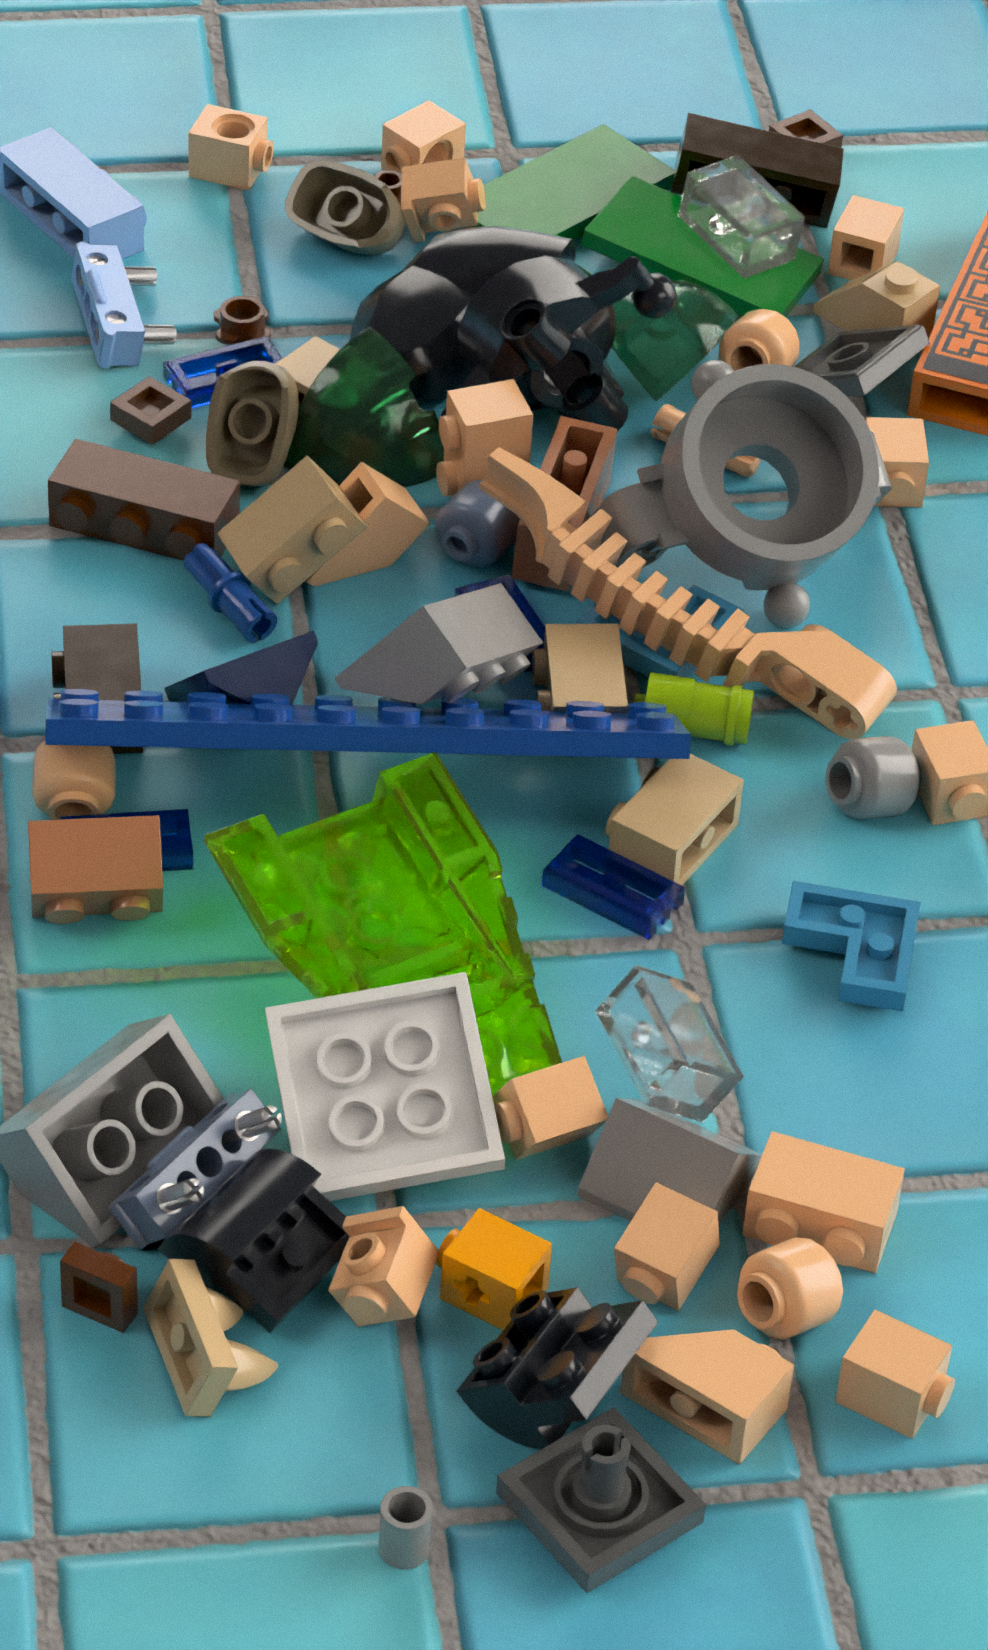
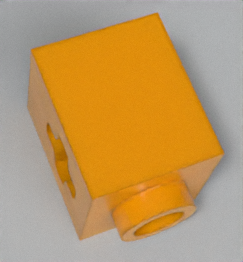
(492, 1267)

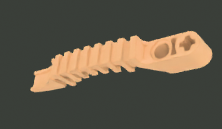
(805, 667)

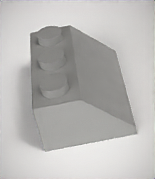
(447, 650)
(105, 1123)

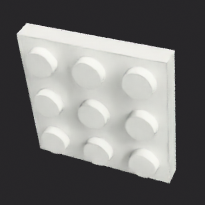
(386, 1086)

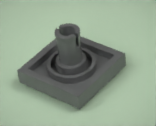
(600, 1499)

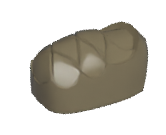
(345, 208)
(251, 423)

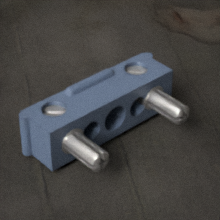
(194, 1166)

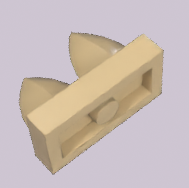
(191, 1338)

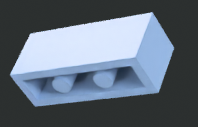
(69, 194)

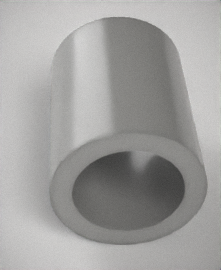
(405, 1527)

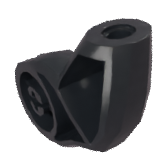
(427, 299)

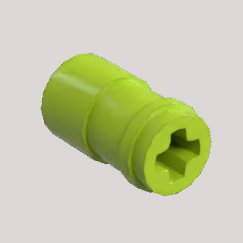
(703, 708)

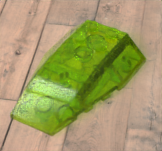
(393, 900)

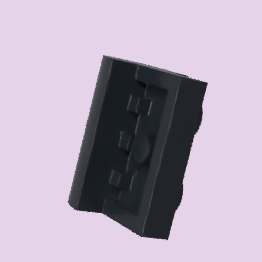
(263, 1236)
(553, 1364)

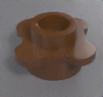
(241, 320)

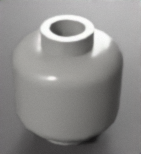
(873, 777)

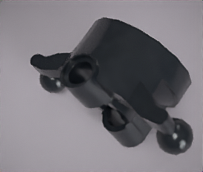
(553, 330)

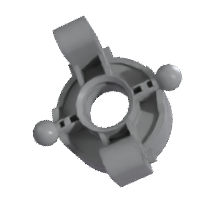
(802, 432)

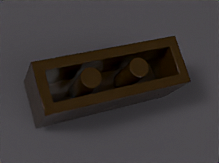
(795, 167)

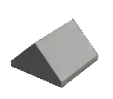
(660, 1147)

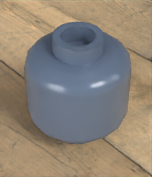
(475, 527)

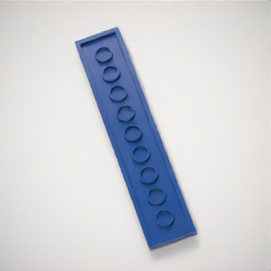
(340, 726)

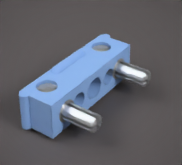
(110, 306)

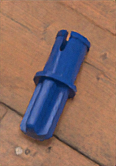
(230, 593)

